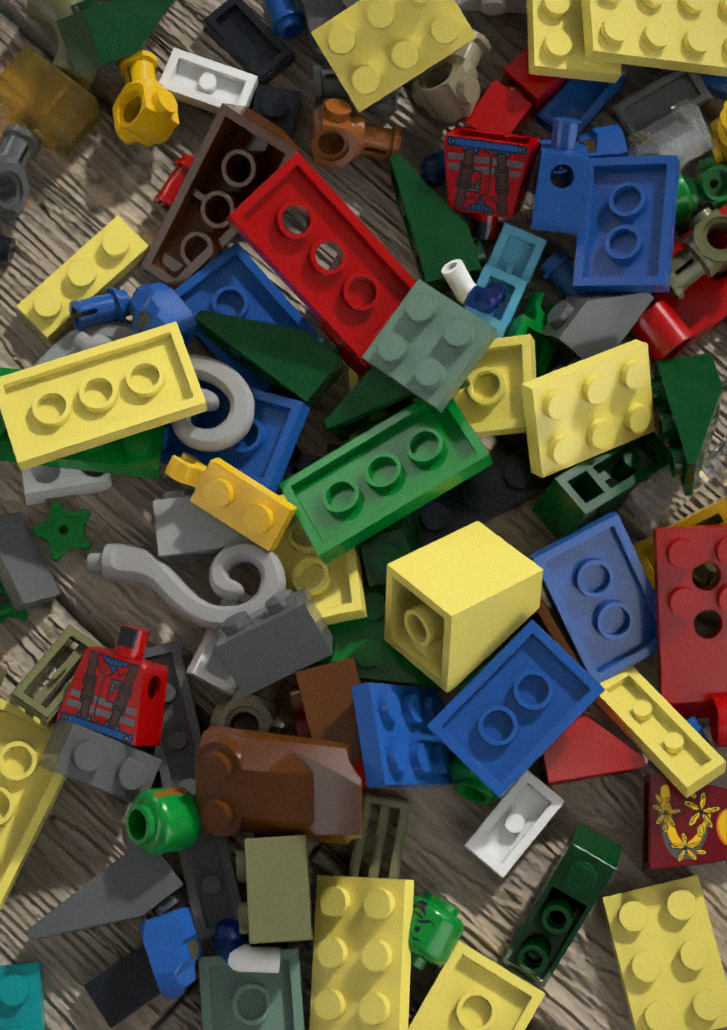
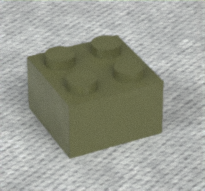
(277, 889)

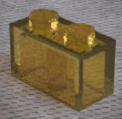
(47, 101)

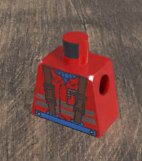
(488, 175)
(119, 691)

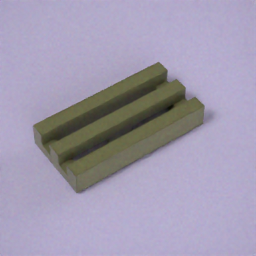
(35, 706)
(385, 803)

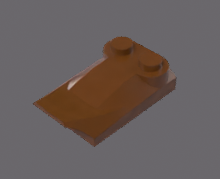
(277, 786)

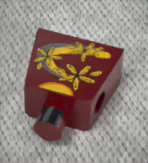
(680, 828)

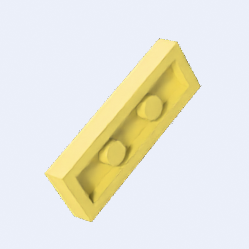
(84, 275)
(660, 731)

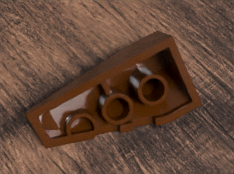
(229, 166)

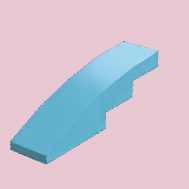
(513, 267)

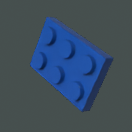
(627, 225)
(240, 289)
(265, 448)
(600, 596)
(515, 708)
(396, 739)

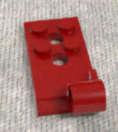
(348, 300)
(675, 325)
(691, 664)

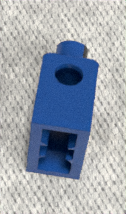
(559, 195)

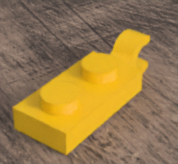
(234, 498)

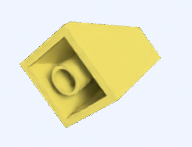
(458, 601)

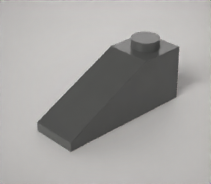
(122, 892)

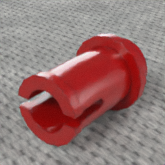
(172, 185)

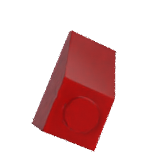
(587, 753)

